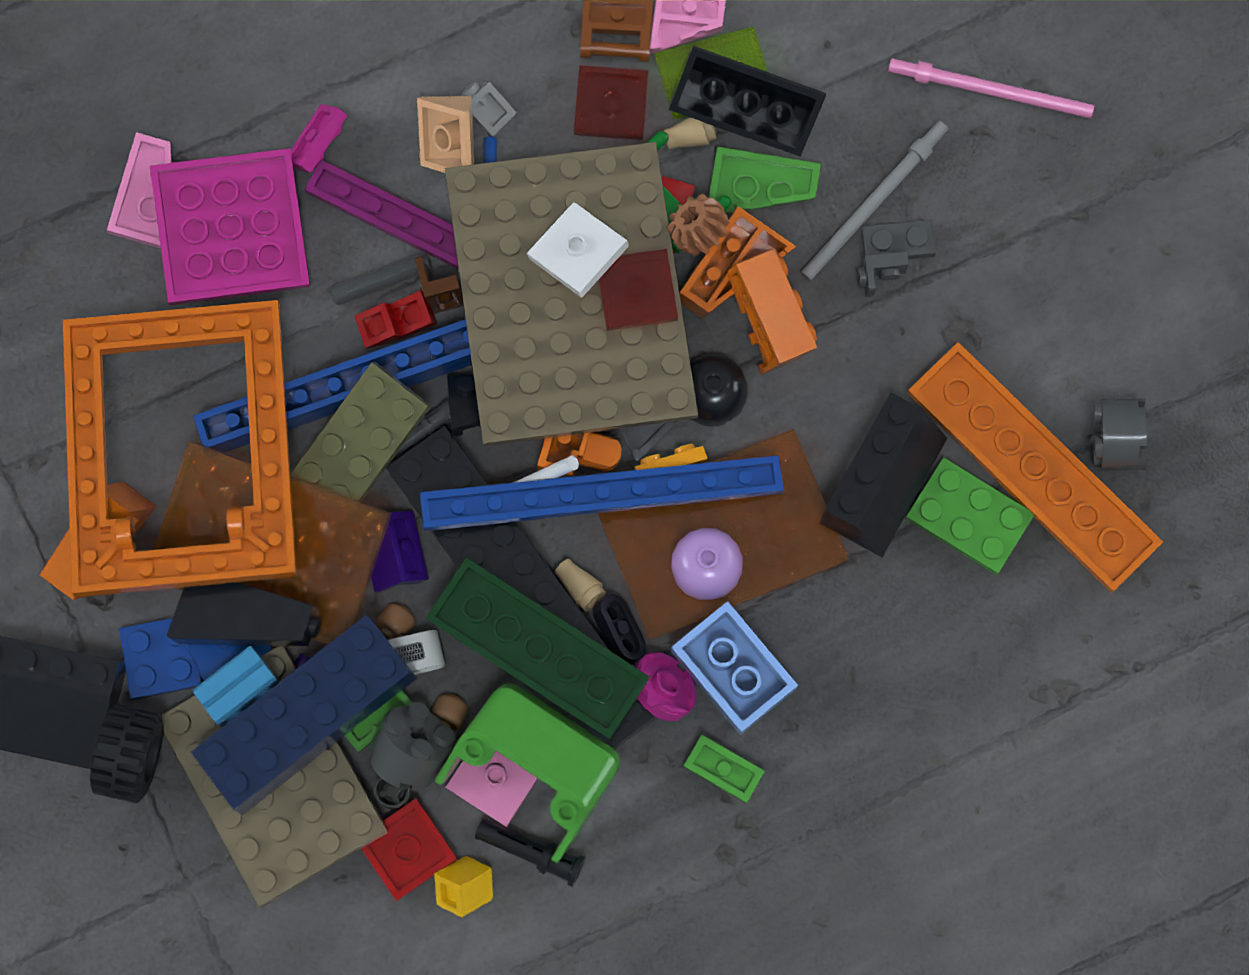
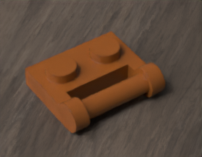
(617, 18)

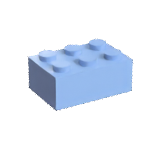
(733, 668)

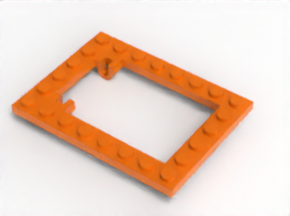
(103, 548)

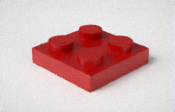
(409, 851)

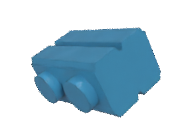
(236, 686)

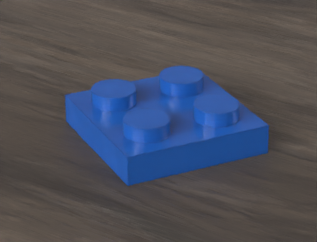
(156, 662)

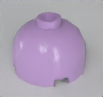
(707, 564)

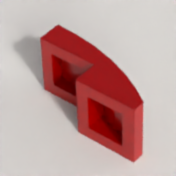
(395, 320)

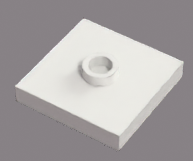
(577, 249)

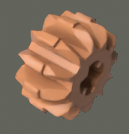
(698, 225)

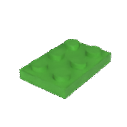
(970, 516)

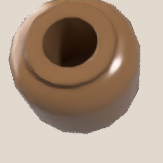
(395, 621)
(450, 710)

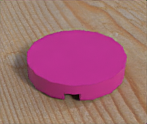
(669, 691)

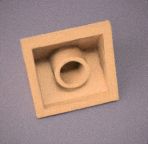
(445, 131)

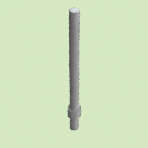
(918, 152)

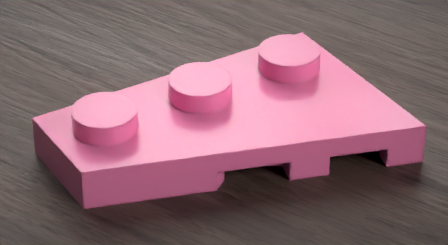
(134, 207)

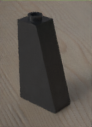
(242, 616)

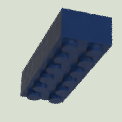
(303, 715)

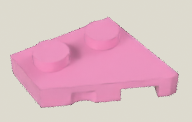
(684, 21)

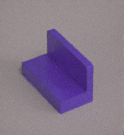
(400, 554)

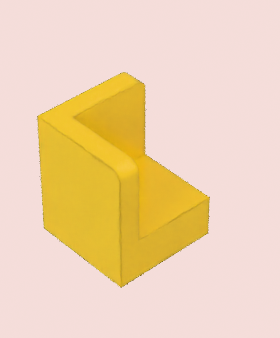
(463, 886)

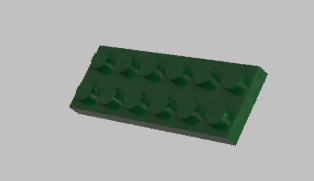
(538, 648)

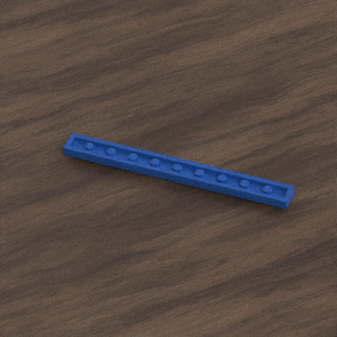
(600, 493)

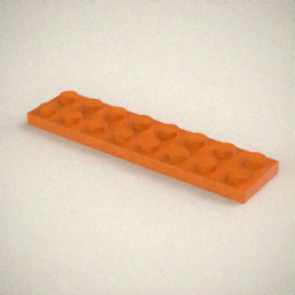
(1035, 467)

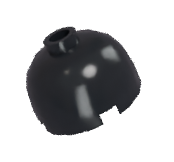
(718, 389)

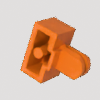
(588, 448)

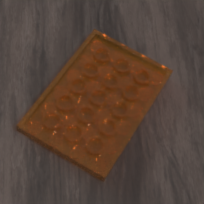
(332, 533)
(774, 533)

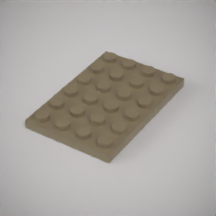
(295, 829)

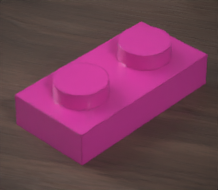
(316, 137)

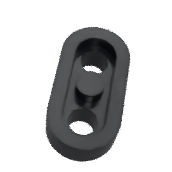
(619, 628)

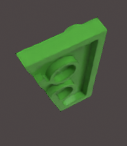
(762, 179)

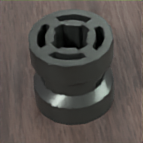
(388, 794)

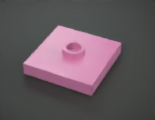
(494, 787)

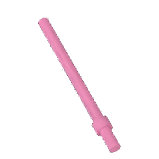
(924, 73)

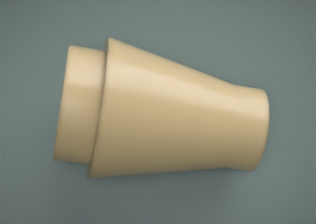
(690, 134)
(580, 585)

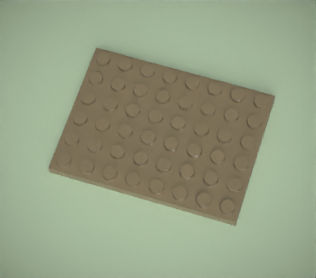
(534, 343)

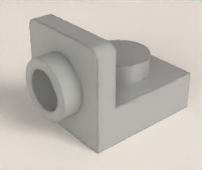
(488, 107)

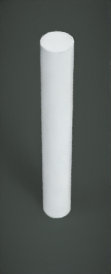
(553, 471)

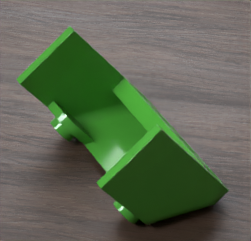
(546, 747)

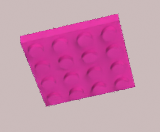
(229, 226)

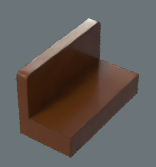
(442, 293)

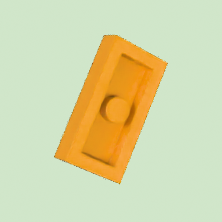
(683, 455)

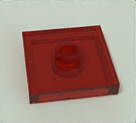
(611, 102)
(638, 291)

